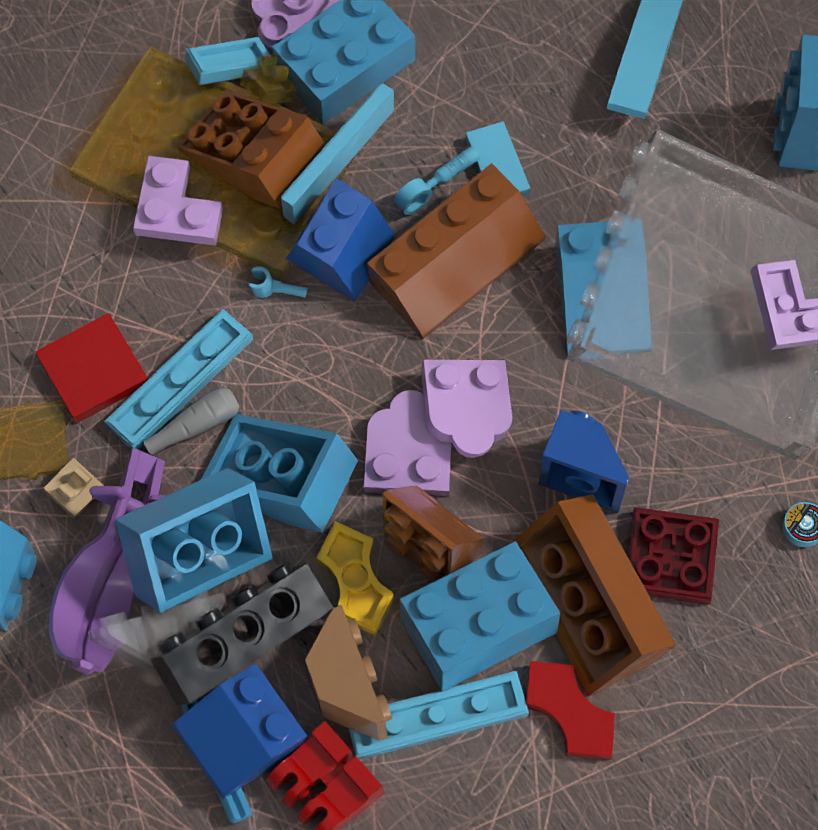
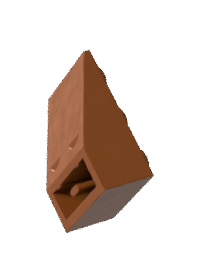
(253, 145)
(427, 533)

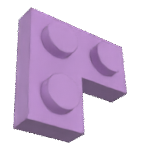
(166, 211)
(784, 311)

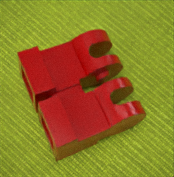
(329, 761)

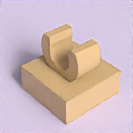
(72, 487)

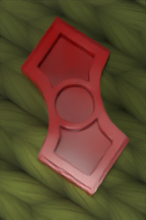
(584, 726)

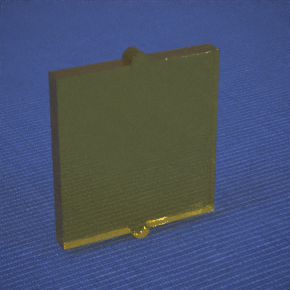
(32, 440)

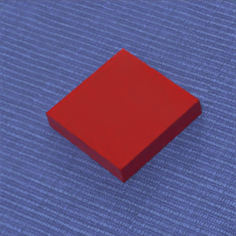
(92, 368)

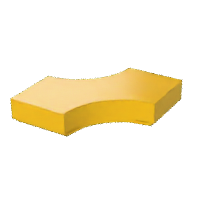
(348, 560)

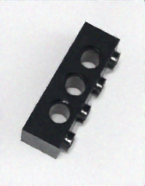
(301, 602)

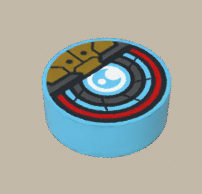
(801, 524)

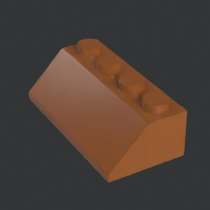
(455, 251)
(603, 607)

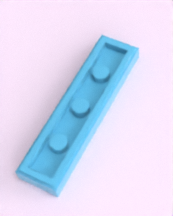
(337, 153)
(179, 380)
(446, 714)

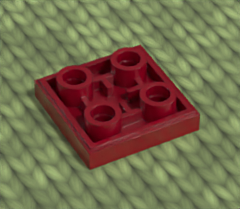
(674, 554)

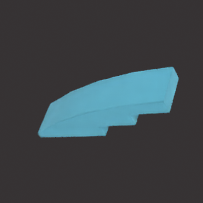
(644, 57)

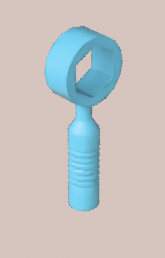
(417, 192)

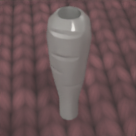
(196, 419)

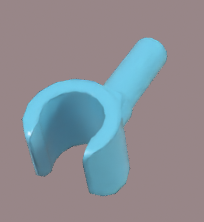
(269, 285)

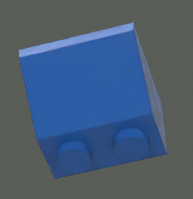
(341, 240)
(583, 461)
(239, 731)

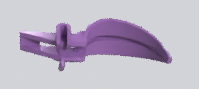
(98, 576)

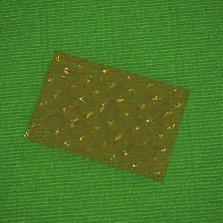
(151, 120)

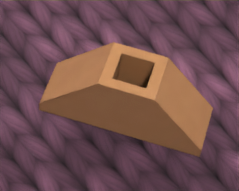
(344, 678)

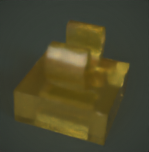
(269, 81)

